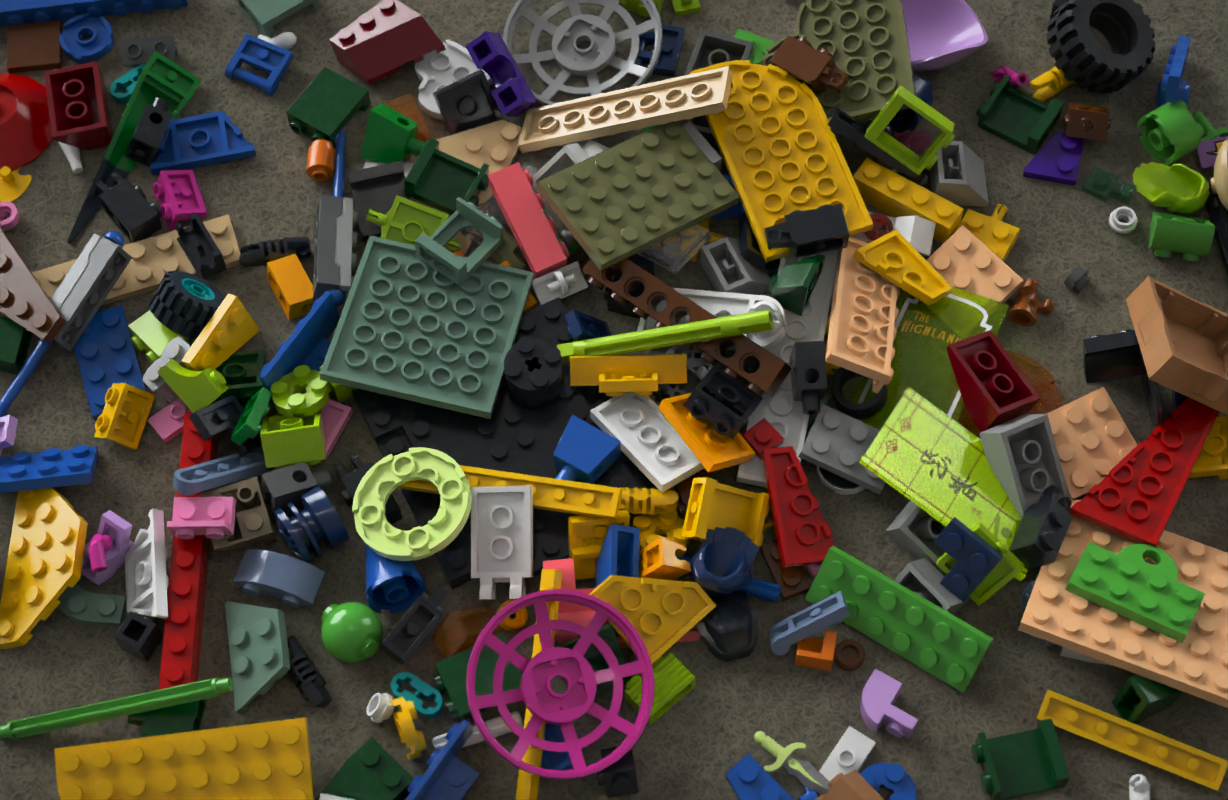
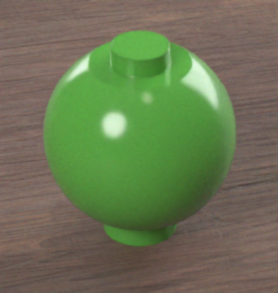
(351, 631)

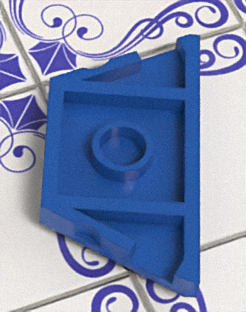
(200, 142)

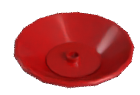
(23, 120)

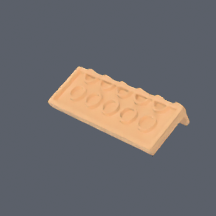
(862, 319)

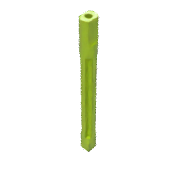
(669, 335)

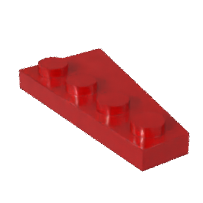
(796, 515)

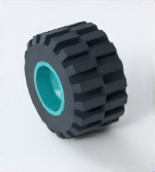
(185, 303)

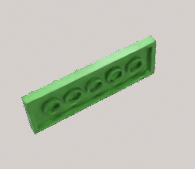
(902, 619)

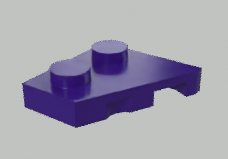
(1057, 160)

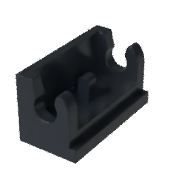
(200, 248)

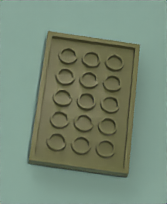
(637, 193)

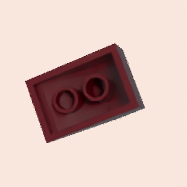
(990, 381)

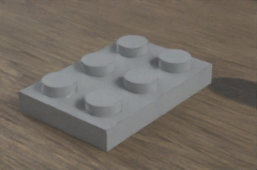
(837, 446)

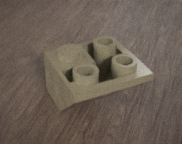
(252, 517)

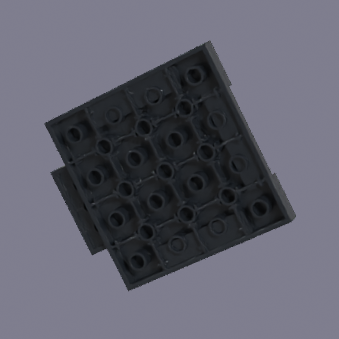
(512, 441)

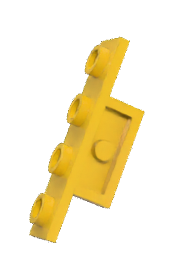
(628, 372)

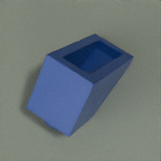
(619, 553)

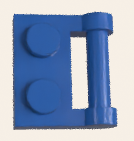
(262, 56)

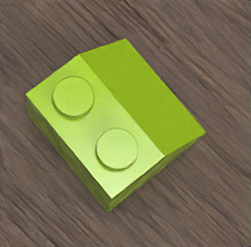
(293, 439)

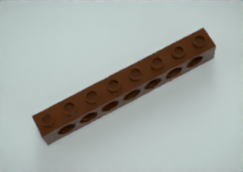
(771, 369)

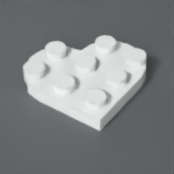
(440, 71)

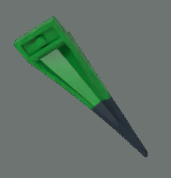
(158, 80)

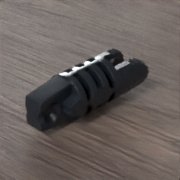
(270, 250)
(307, 676)

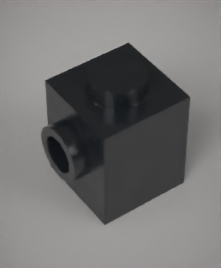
(139, 636)
(620, 776)

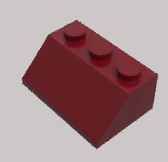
(79, 106)

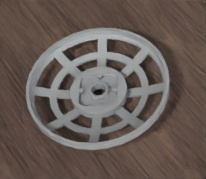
(583, 28)

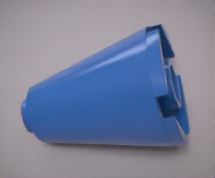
(391, 583)

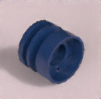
(313, 524)

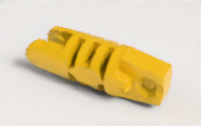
(1049, 84)
(648, 501)

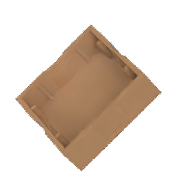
(1182, 342)

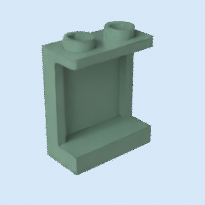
(267, 13)

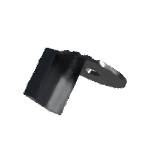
(1120, 357)

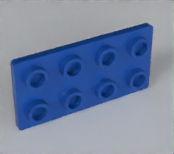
(306, 344)
(447, 775)

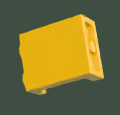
(722, 507)

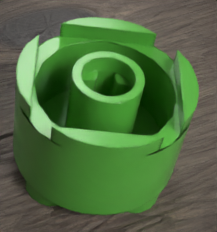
(1170, 132)

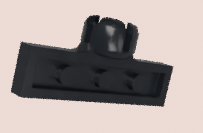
(845, 125)

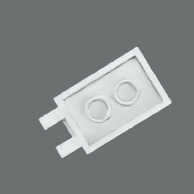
(502, 538)

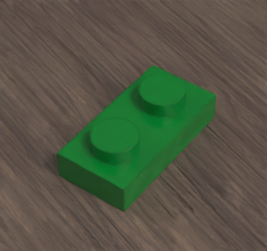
(249, 421)

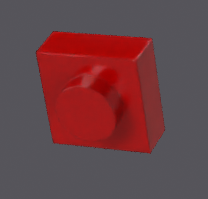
(762, 437)

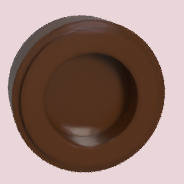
(849, 655)

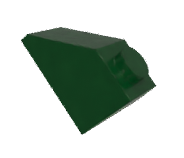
(797, 283)

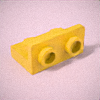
(124, 415)

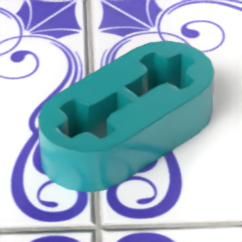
(125, 82)
(420, 689)

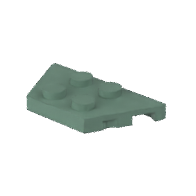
(256, 650)

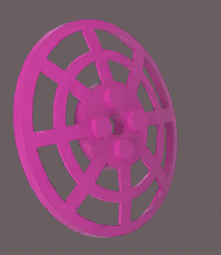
(576, 673)

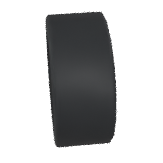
(856, 410)

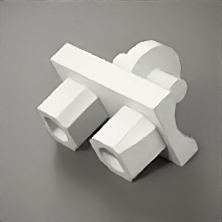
(559, 283)

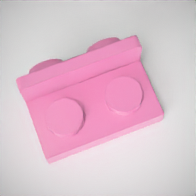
(202, 516)

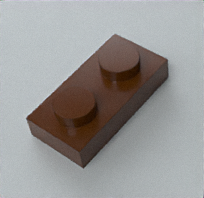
(791, 579)

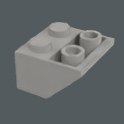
(959, 176)
(730, 271)

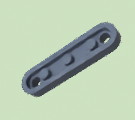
(219, 472)

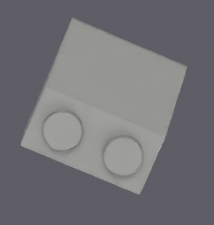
(925, 581)

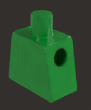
(390, 136)

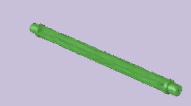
(116, 708)

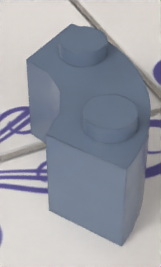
(278, 577)

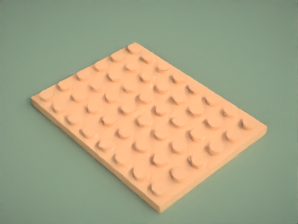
(1080, 625)

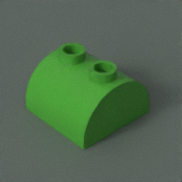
(1181, 235)

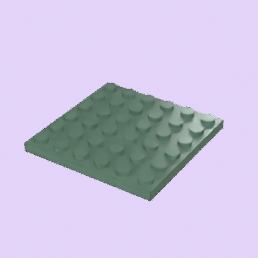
(424, 335)

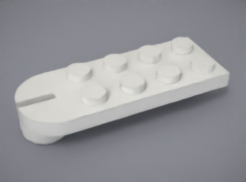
(728, 304)

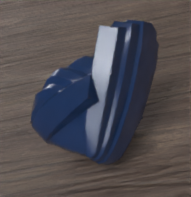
(724, 562)

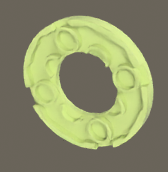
(395, 470)

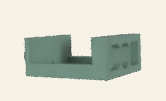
(467, 215)

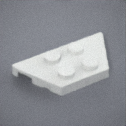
(147, 570)

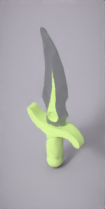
(800, 768)

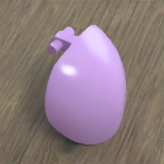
(941, 32)

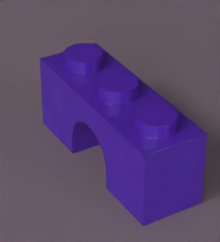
(494, 58)

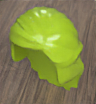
(1171, 187)

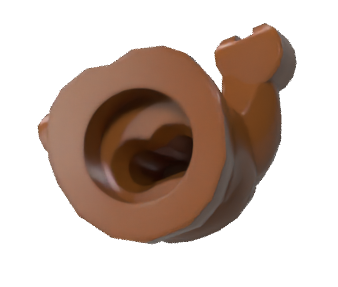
(1027, 304)

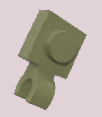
(509, 251)

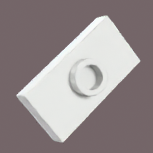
(848, 754)

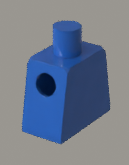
(584, 452)

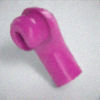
(1016, 80)
(97, 549)

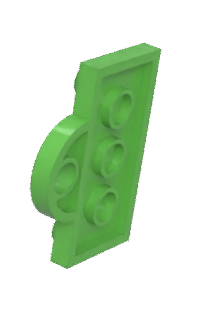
(1137, 588)

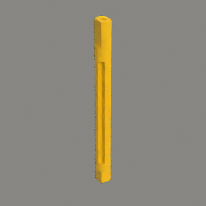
(528, 783)

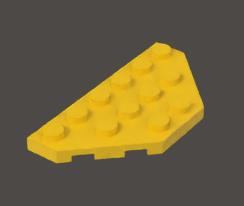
(41, 562)

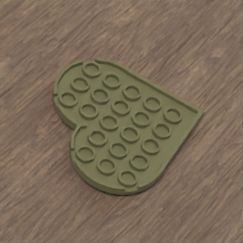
(866, 44)

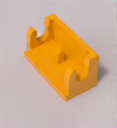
(290, 285)
(660, 562)

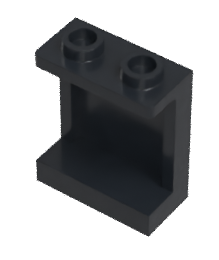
(376, 190)

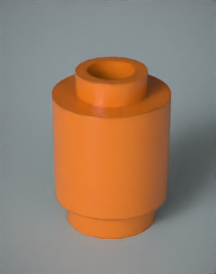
(321, 160)

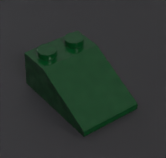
(370, 776)

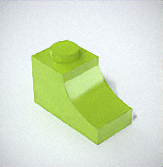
(193, 387)

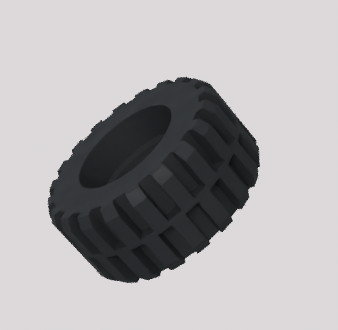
(1082, 56)

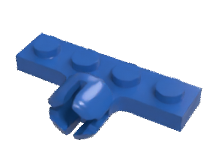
(1172, 85)

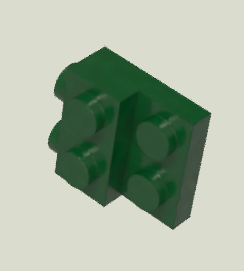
(242, 375)

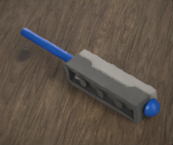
(334, 235)
(77, 300)

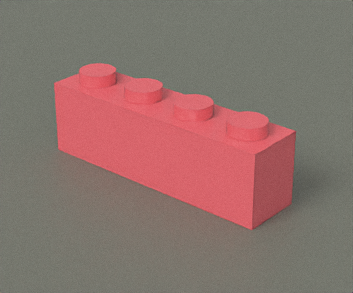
(527, 220)

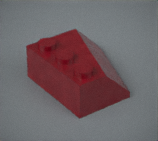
(384, 41)

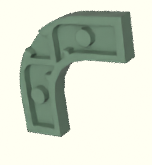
(92, 607)

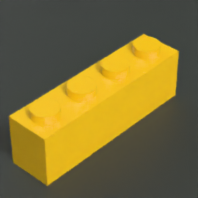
(903, 197)

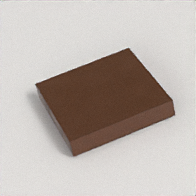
(34, 47)

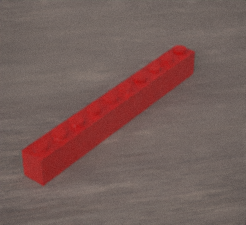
(186, 581)

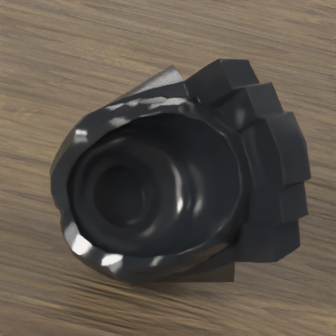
(730, 627)

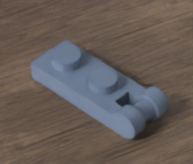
(808, 622)

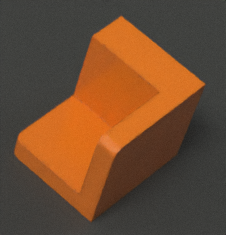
(817, 652)

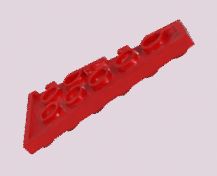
(1148, 481)

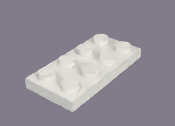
(647, 439)

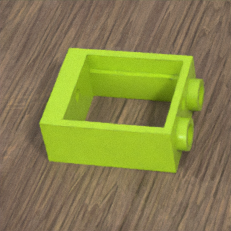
(898, 150)

